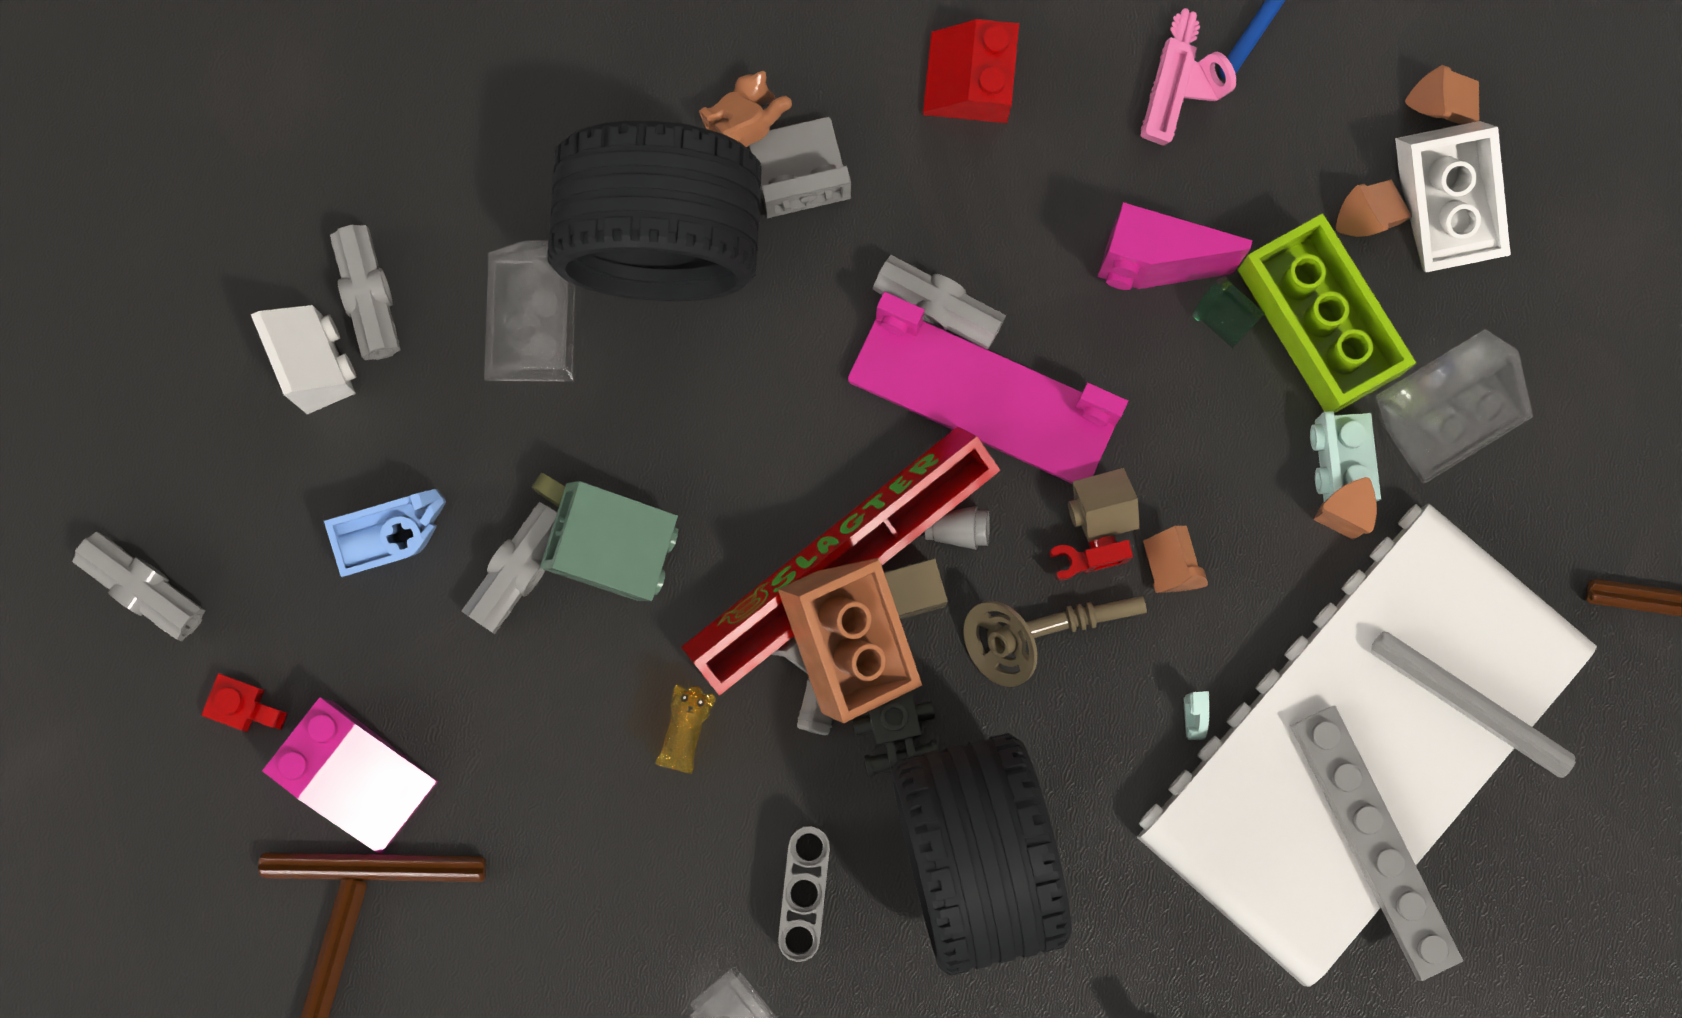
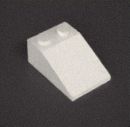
(1455, 194)

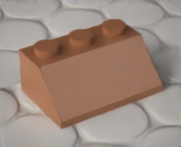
(850, 638)

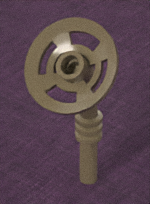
(1013, 636)

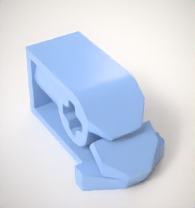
(367, 536)

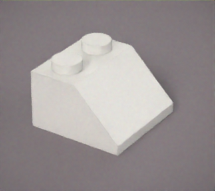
(305, 356)

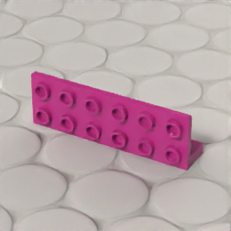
(984, 393)

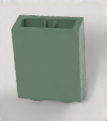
(610, 542)

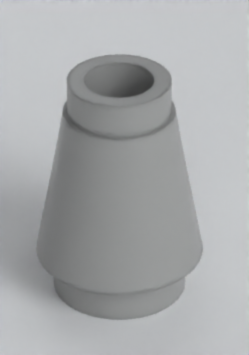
(962, 528)

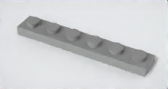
(1376, 843)

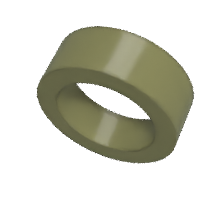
(549, 488)

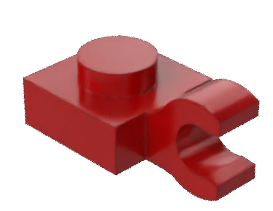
(1101, 555)
(238, 704)

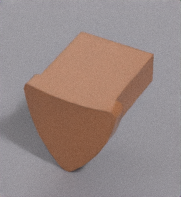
(1446, 96)
(1372, 210)
(1350, 509)
(1174, 561)

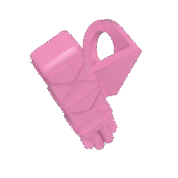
(1182, 78)

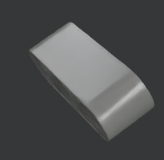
(793, 914)

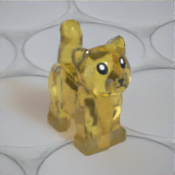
(681, 740)

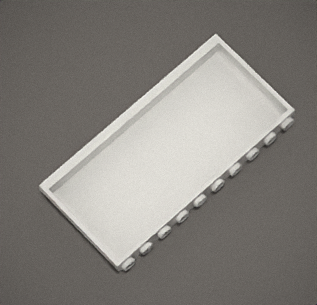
(1252, 816)

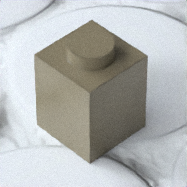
(1104, 505)
(916, 589)

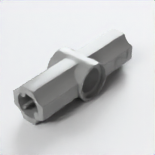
(365, 292)
(943, 300)
(512, 571)
(138, 586)

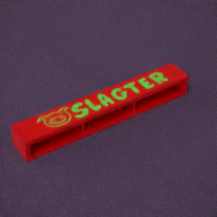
(872, 530)

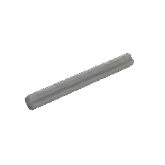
(1473, 704)

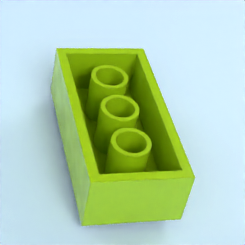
(1325, 314)

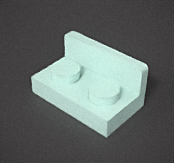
(1344, 451)

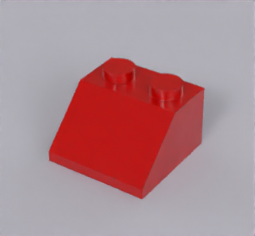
(972, 71)

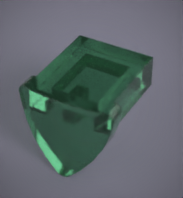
(1227, 311)

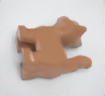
(740, 111)

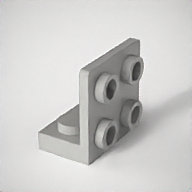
(801, 168)

